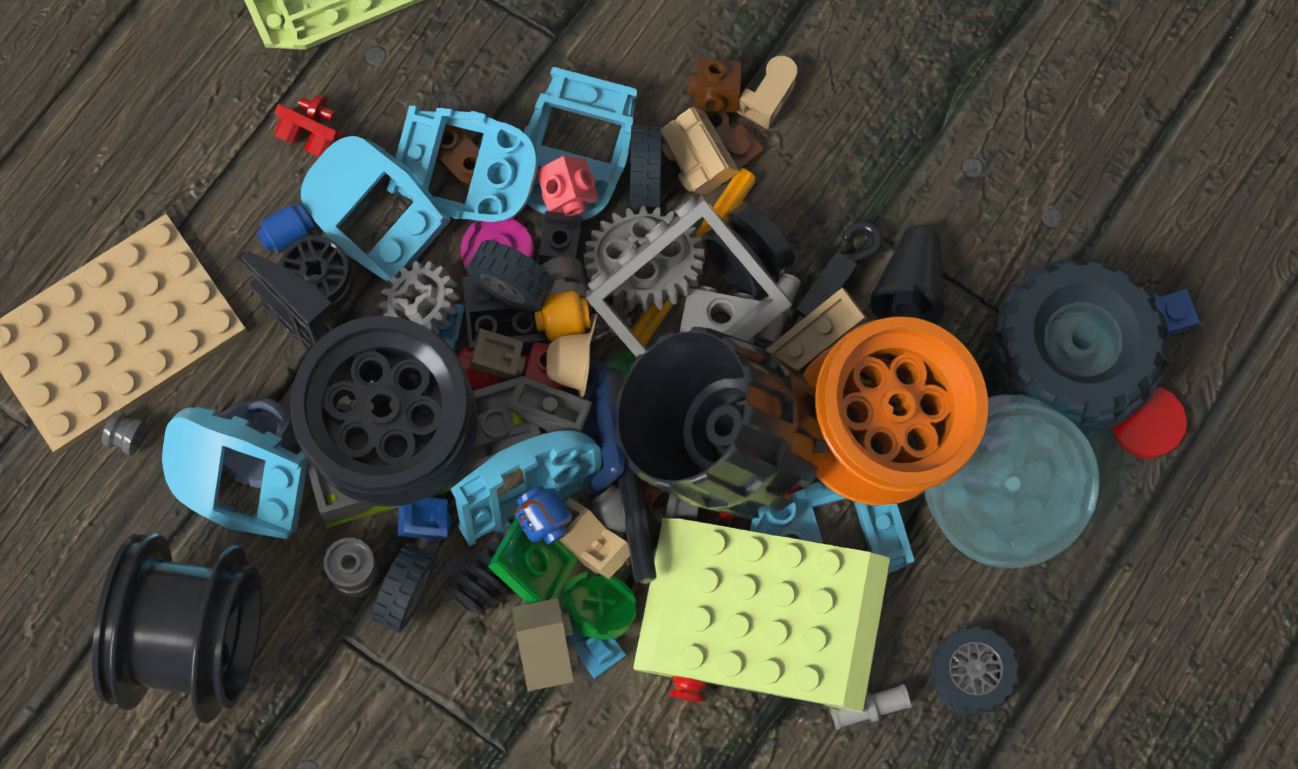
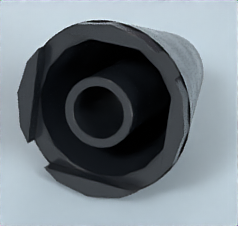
(912, 279)

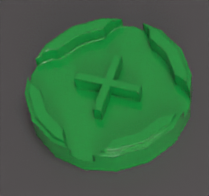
(598, 605)

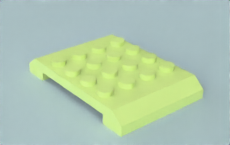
(763, 613)

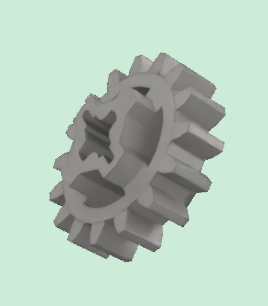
(418, 299)

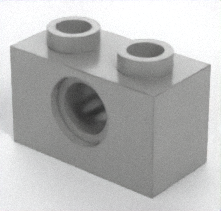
(706, 301)

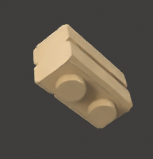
(698, 152)

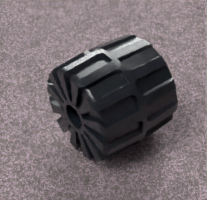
(718, 423)

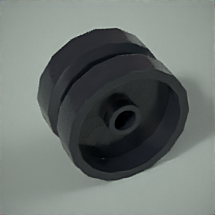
(759, 237)

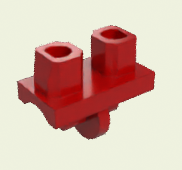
(292, 122)

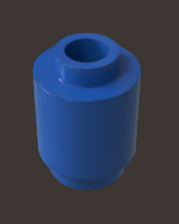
(284, 228)

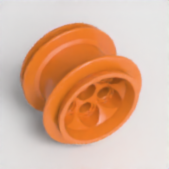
(937, 374)

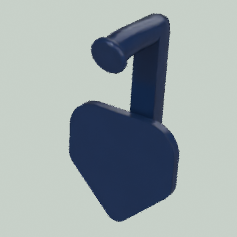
(602, 426)

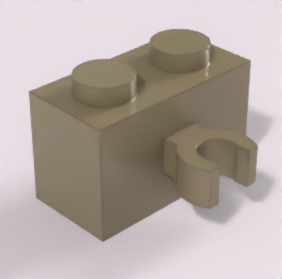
(543, 644)

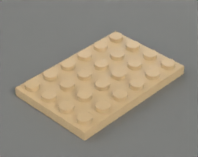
(113, 334)

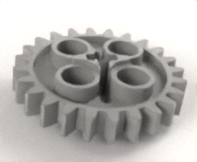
(662, 276)

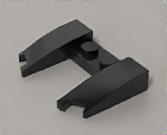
(289, 299)

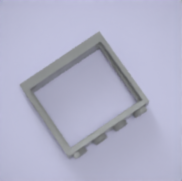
(660, 237)

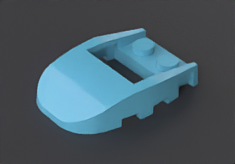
(593, 99)
(502, 169)
(342, 181)
(550, 460)
(194, 464)
(880, 523)

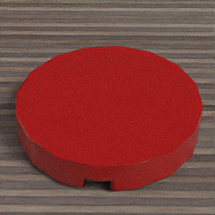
(1154, 428)

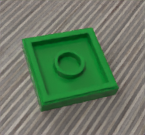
(532, 568)

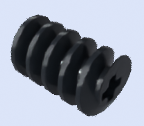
(481, 581)

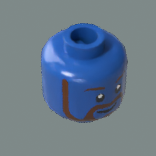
(543, 514)

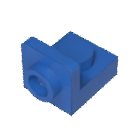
(1178, 311)
(425, 520)

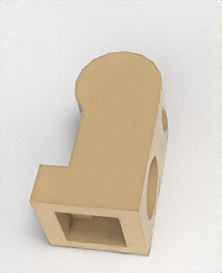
(772, 93)

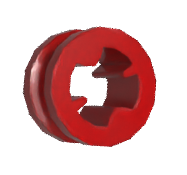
(688, 689)

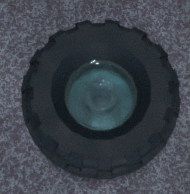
(1081, 342)

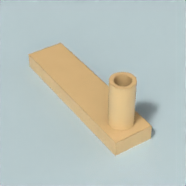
(818, 331)

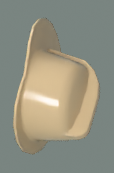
(569, 360)

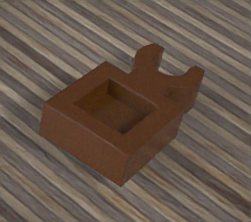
(738, 142)

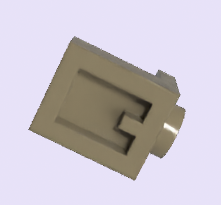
(497, 355)

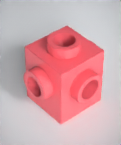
(567, 185)

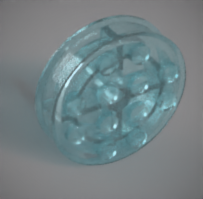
(1022, 488)

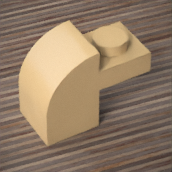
(592, 542)

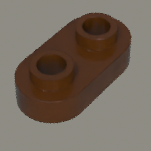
(457, 155)

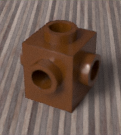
(715, 85)

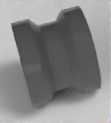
(123, 433)
(680, 509)

